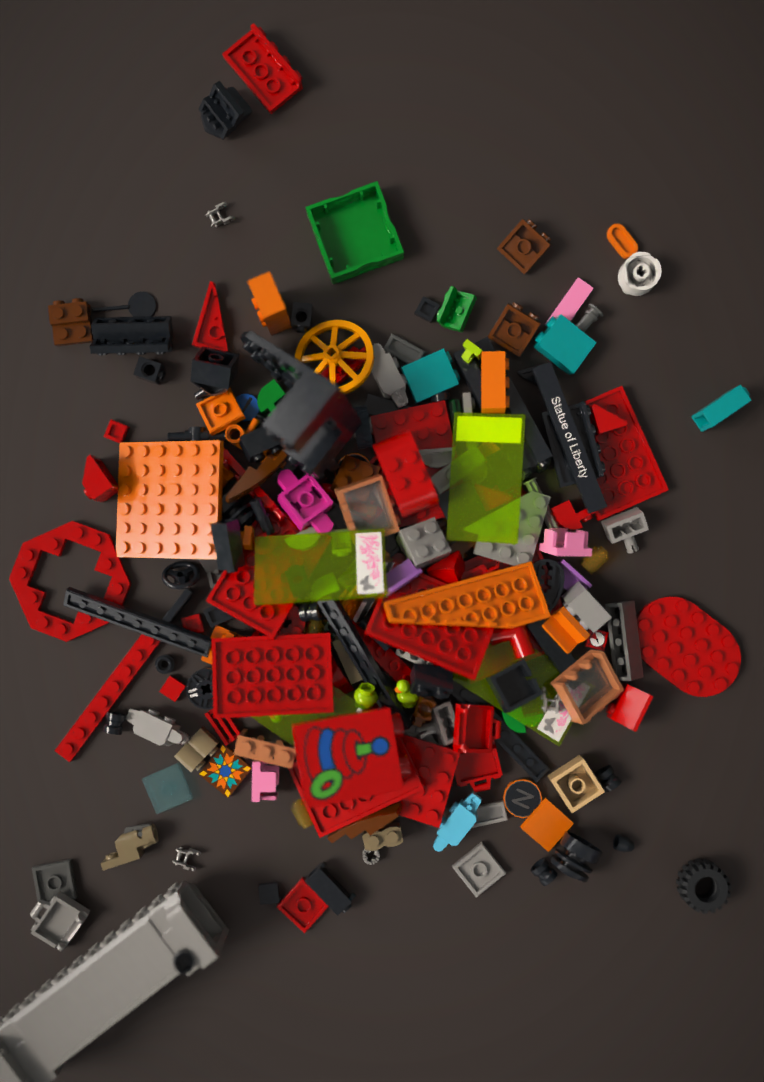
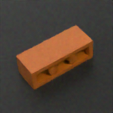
(494, 382)

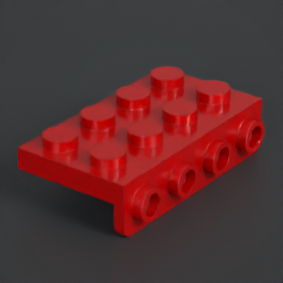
(264, 69)

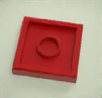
(302, 905)

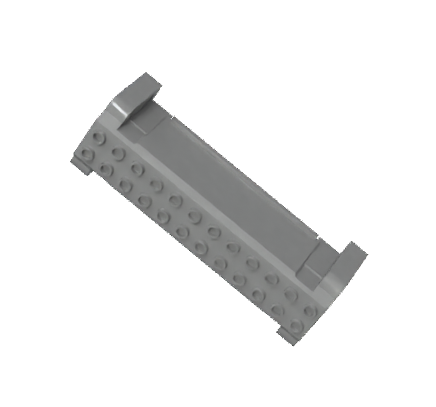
(107, 983)

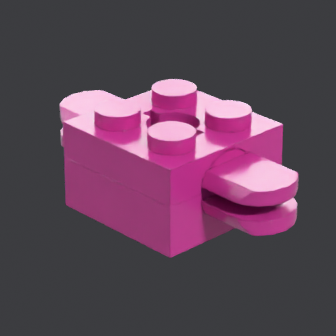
(305, 501)

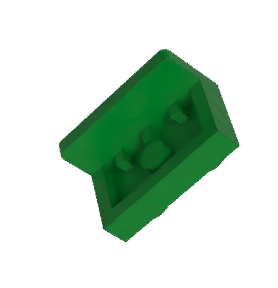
(455, 309)

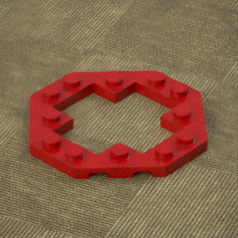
(54, 543)

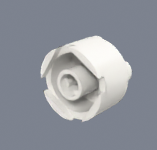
(646, 266)

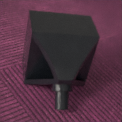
(213, 371)

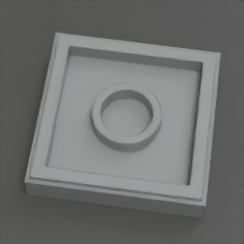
(478, 869)

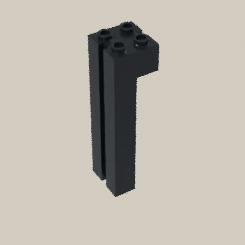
(536, 452)

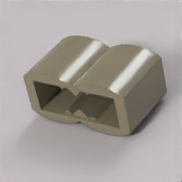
(196, 749)
(388, 836)

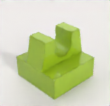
(471, 351)

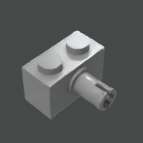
(624, 527)
(441, 724)

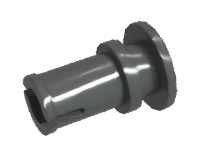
(589, 317)

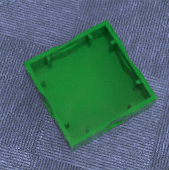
(355, 232)

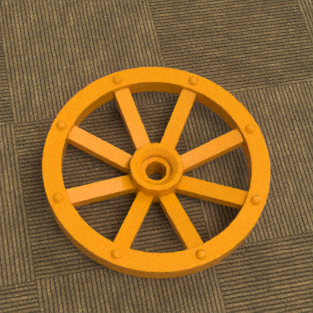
(339, 354)

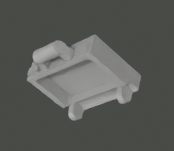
(59, 921)

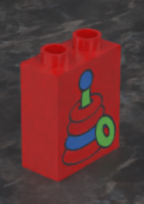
(349, 756)

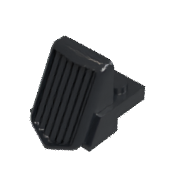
(223, 110)

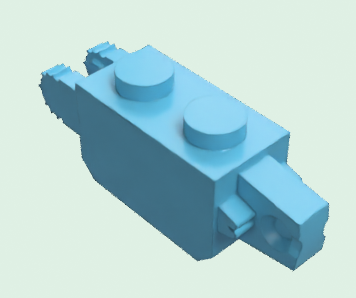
(458, 822)

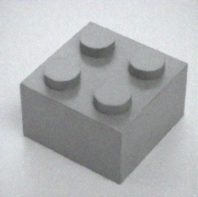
(423, 543)
(588, 610)

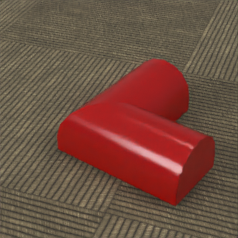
(518, 638)

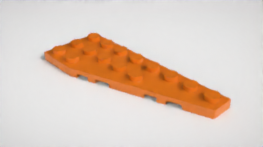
(489, 600)

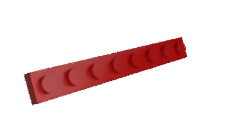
(106, 697)

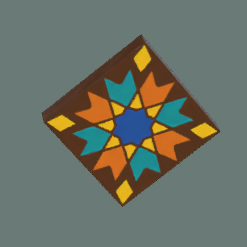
(225, 770)

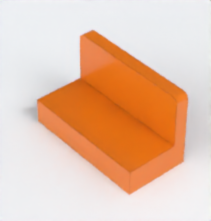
(565, 629)

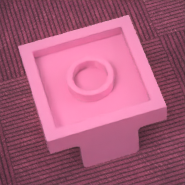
(564, 543)
(264, 781)

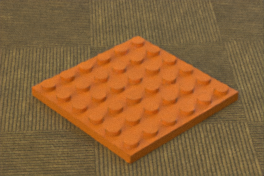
(169, 499)

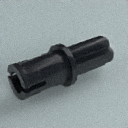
(262, 516)

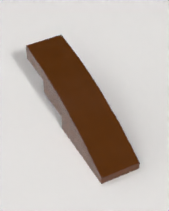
(254, 478)
(369, 823)

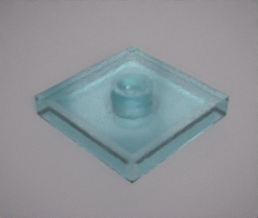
(167, 788)

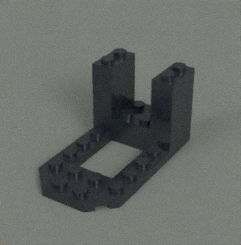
(313, 416)

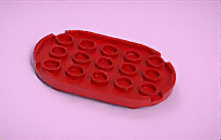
(687, 646)

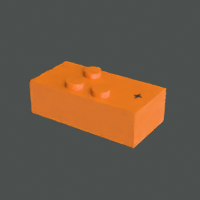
(268, 300)

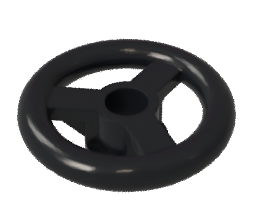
(180, 577)

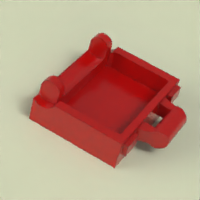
(474, 728)
(478, 767)

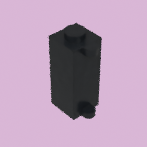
(228, 544)
(329, 889)

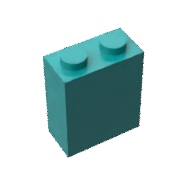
(564, 344)
(430, 375)
(721, 408)

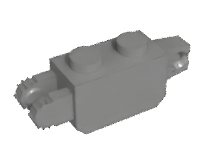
(388, 378)
(156, 728)

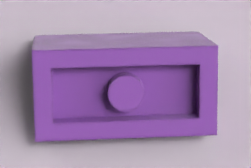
(401, 576)
(572, 576)

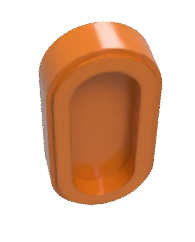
(622, 240)

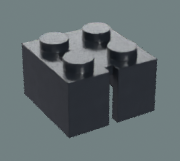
(511, 686)

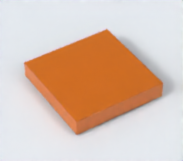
(220, 411)
(546, 824)

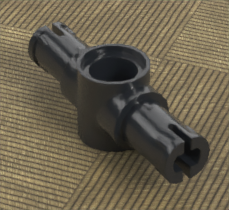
(195, 434)

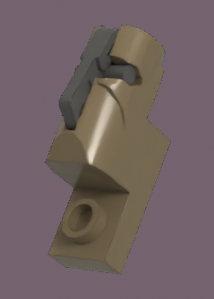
(131, 845)

